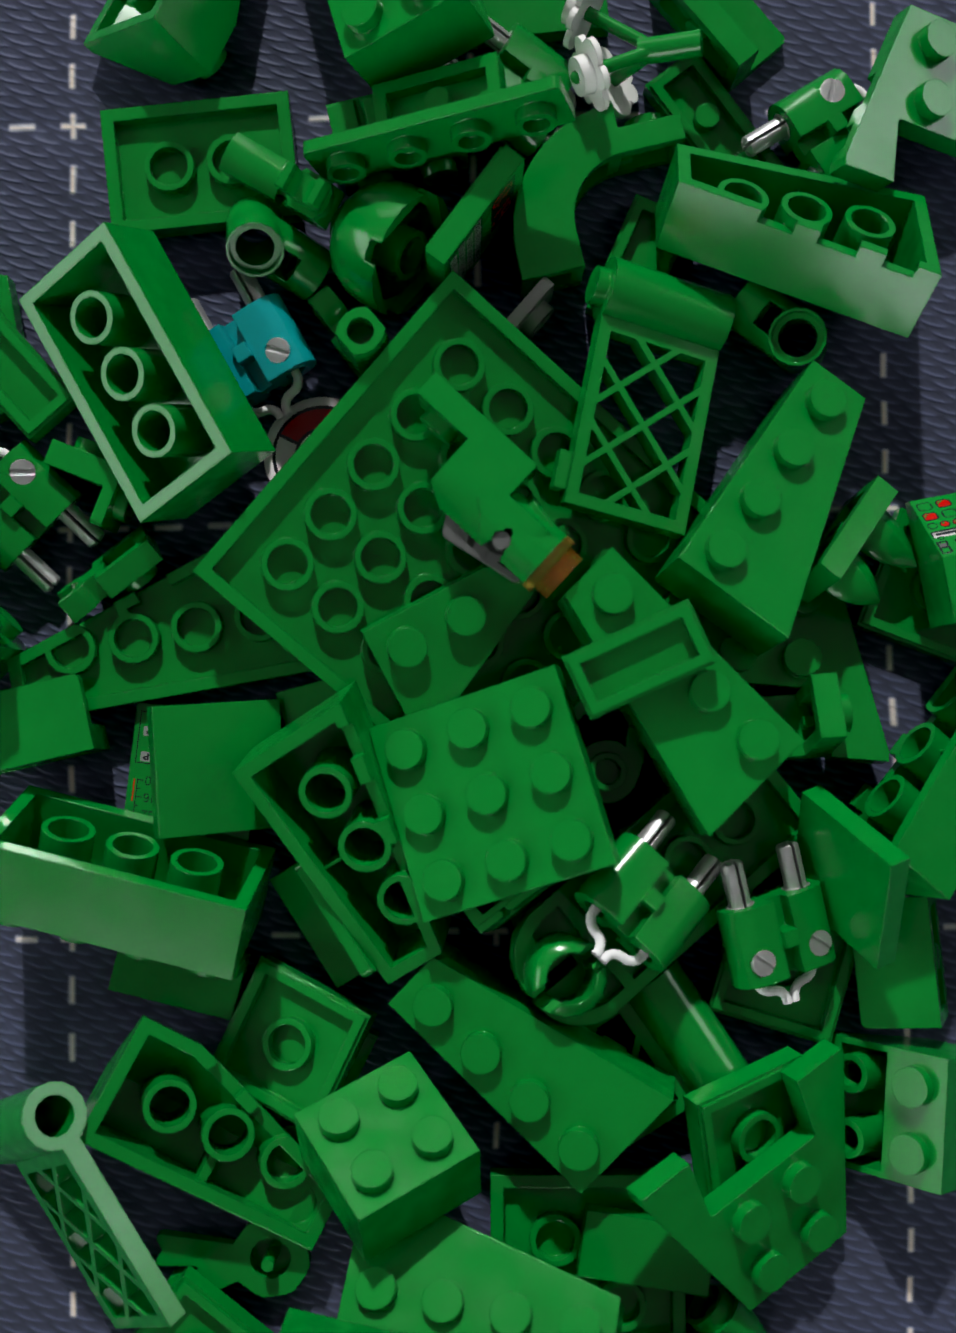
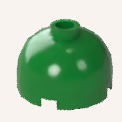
(382, 242)

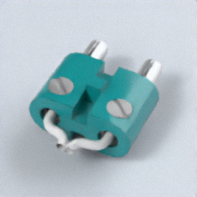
(262, 346)

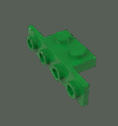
(439, 114)

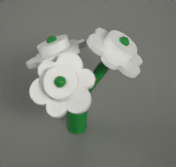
(608, 78)

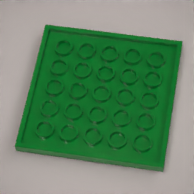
(355, 515)

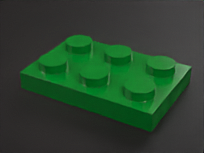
(168, 159)

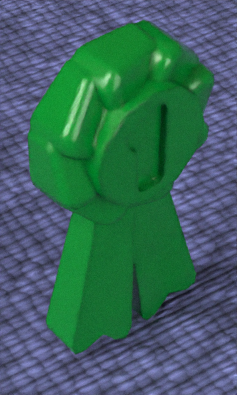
(255, 1259)

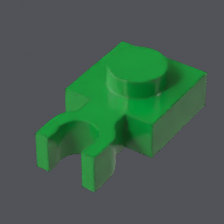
(124, 566)

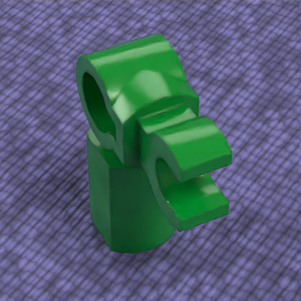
(280, 179)
(356, 333)

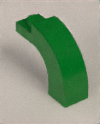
(564, 172)

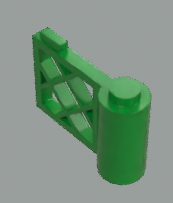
(678, 1036)

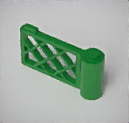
(660, 317)
(43, 1139)

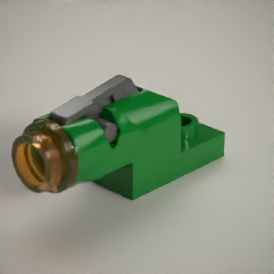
(483, 496)

